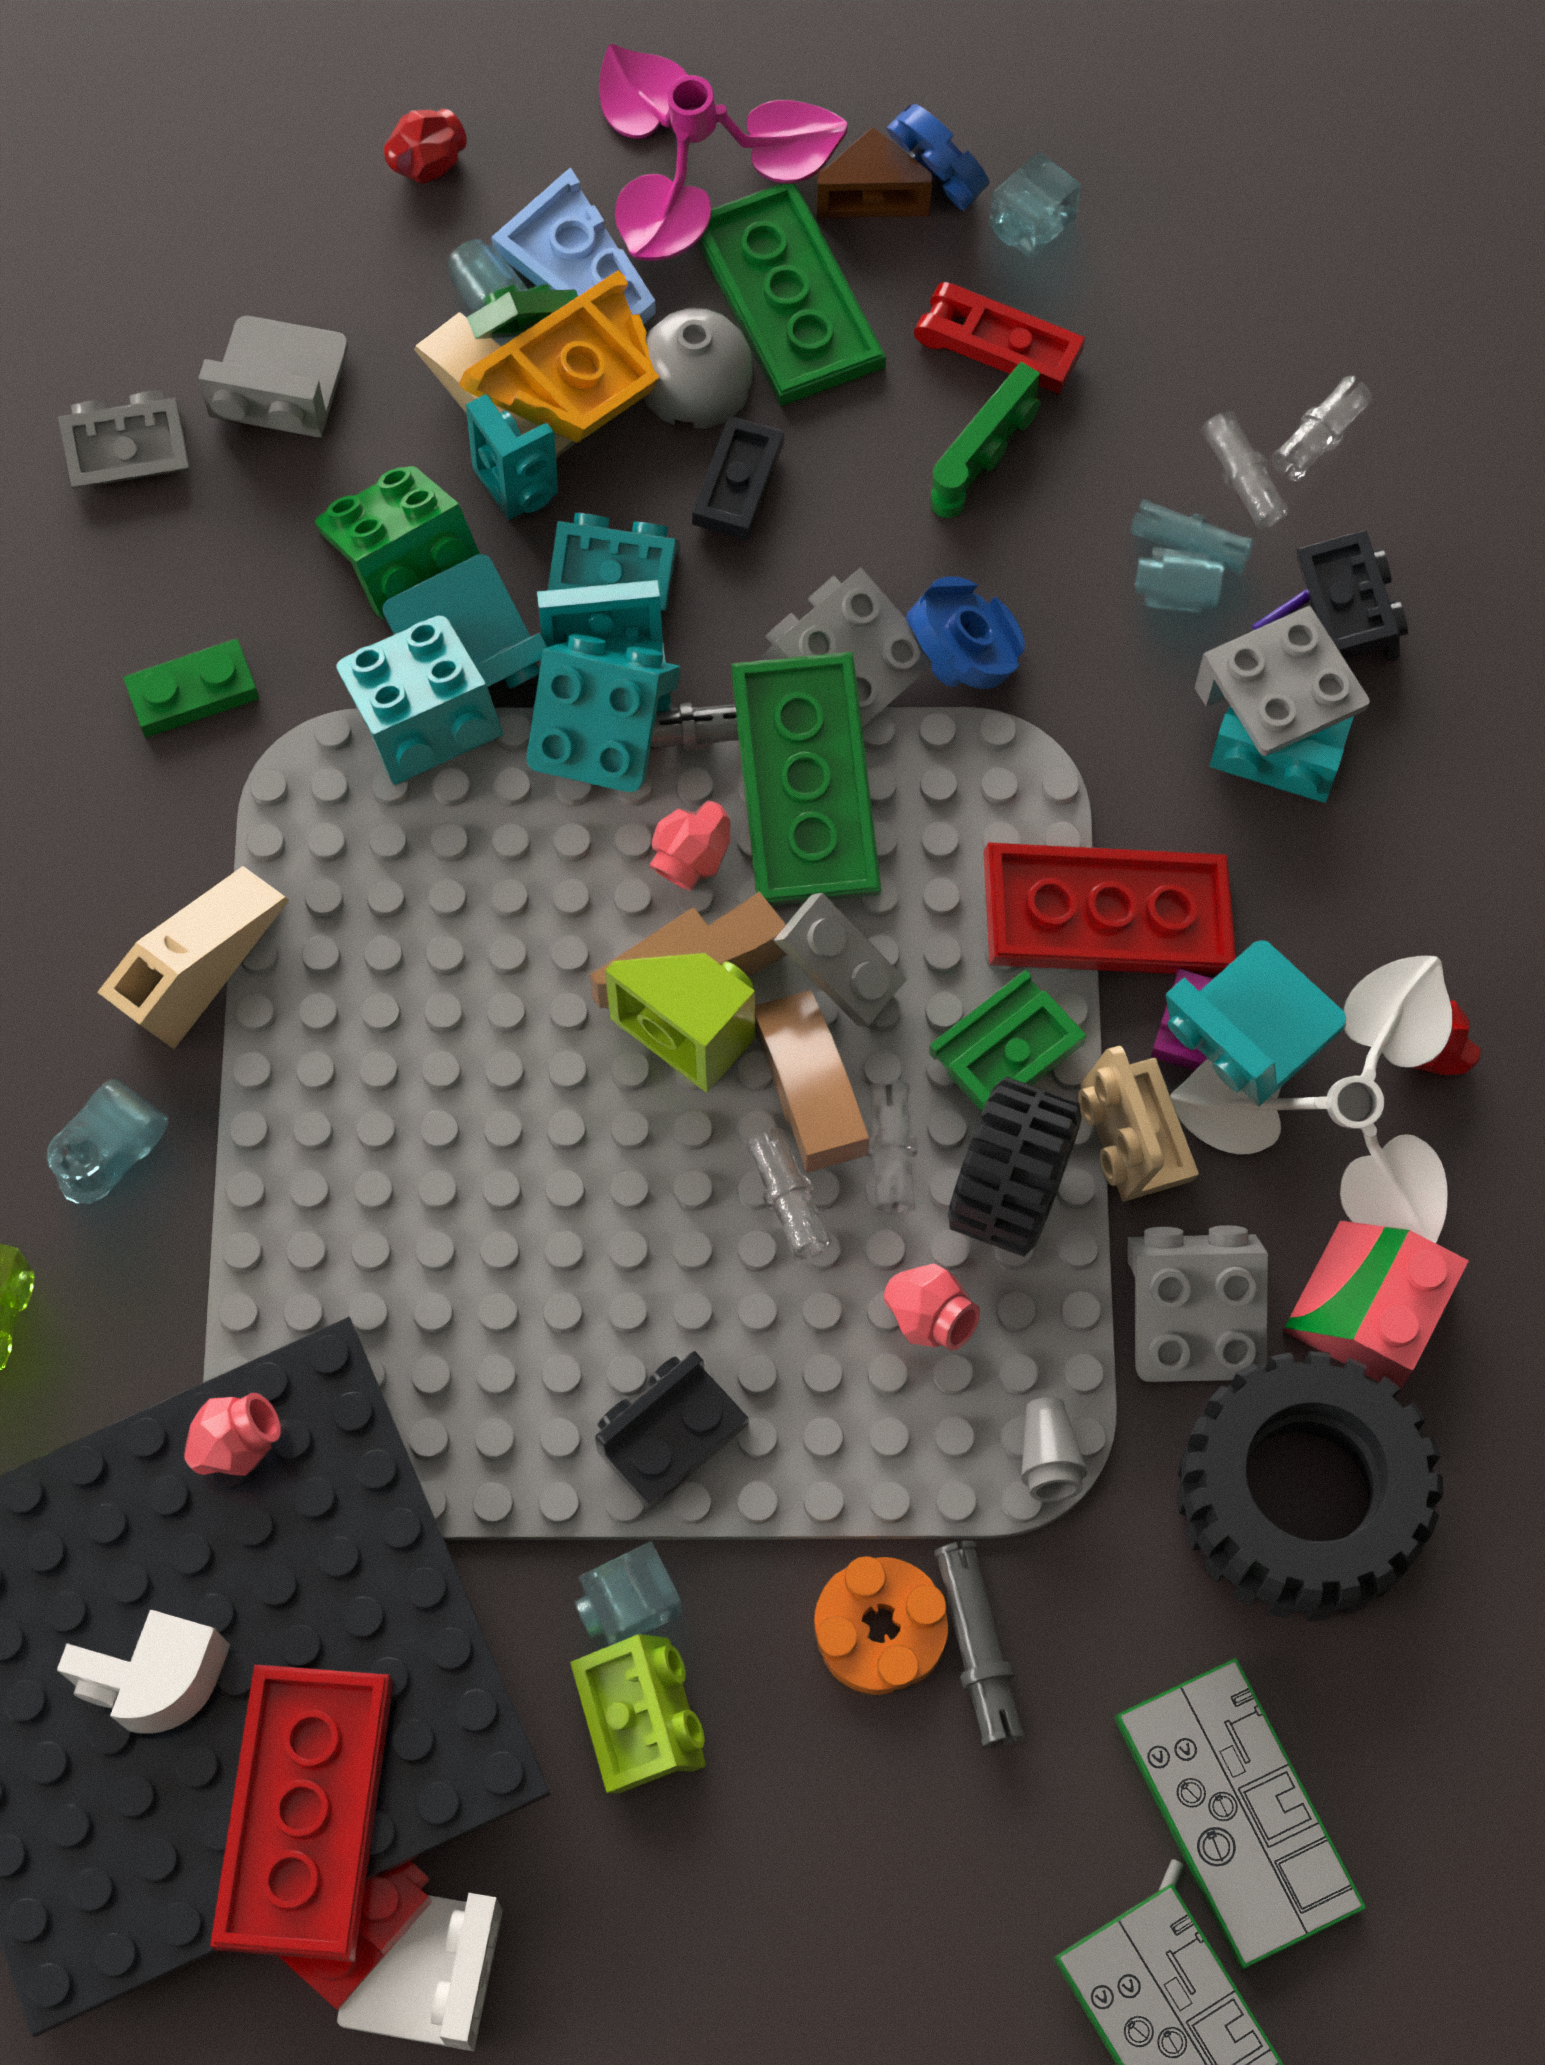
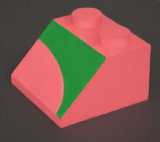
(1376, 1298)

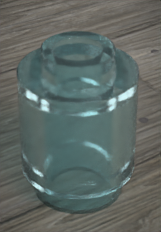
(479, 271)
(1179, 580)

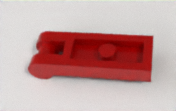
(999, 335)

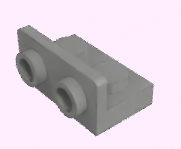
(123, 441)

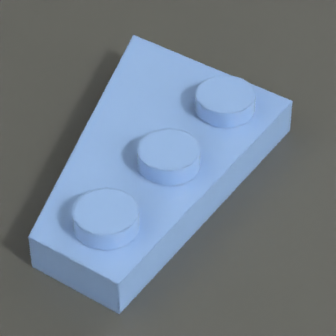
(566, 245)

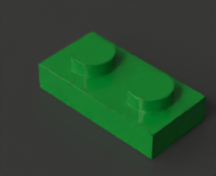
(515, 311)
(191, 687)

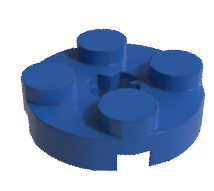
(932, 147)
(944, 627)

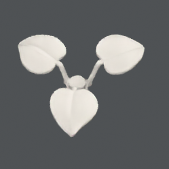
(1398, 1014)

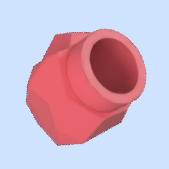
(691, 844)
(932, 1307)
(231, 1435)

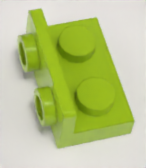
(638, 1712)

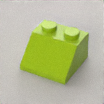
(685, 1011)

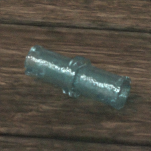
(1192, 535)

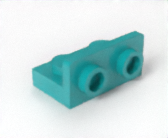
(512, 466)
(594, 555)

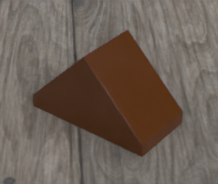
(873, 181)

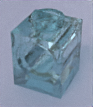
(1034, 205)
(627, 1596)

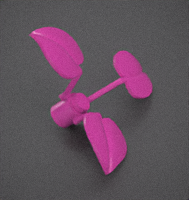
(647, 90)

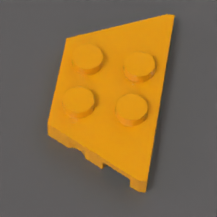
(572, 365)

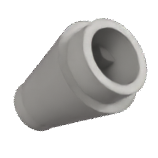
(1050, 1452)

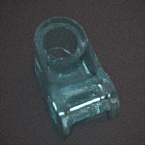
(105, 1139)

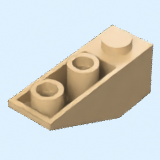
(191, 956)

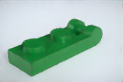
(984, 440)

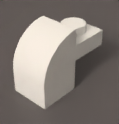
(162, 1684)

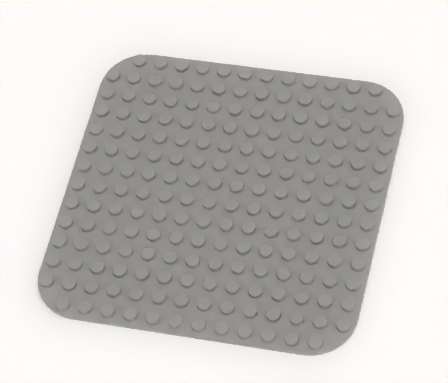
(553, 1211)

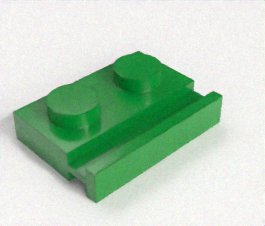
(1009, 1035)

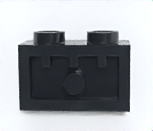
(1350, 596)
(668, 1429)

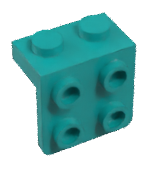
(616, 613)
(481, 616)
(420, 698)
(597, 712)
(1300, 768)
(1255, 1021)

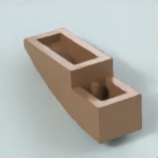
(738, 937)
(811, 1081)

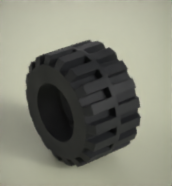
(1014, 1166)

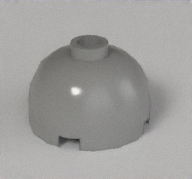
(701, 368)

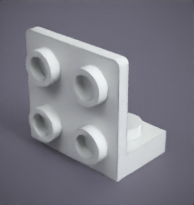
(433, 1977)

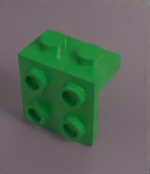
(398, 533)

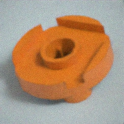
(916, 1609)

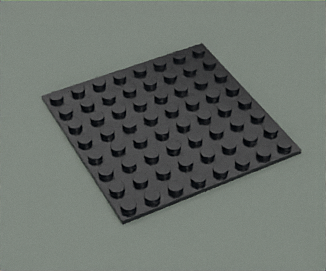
(296, 1565)

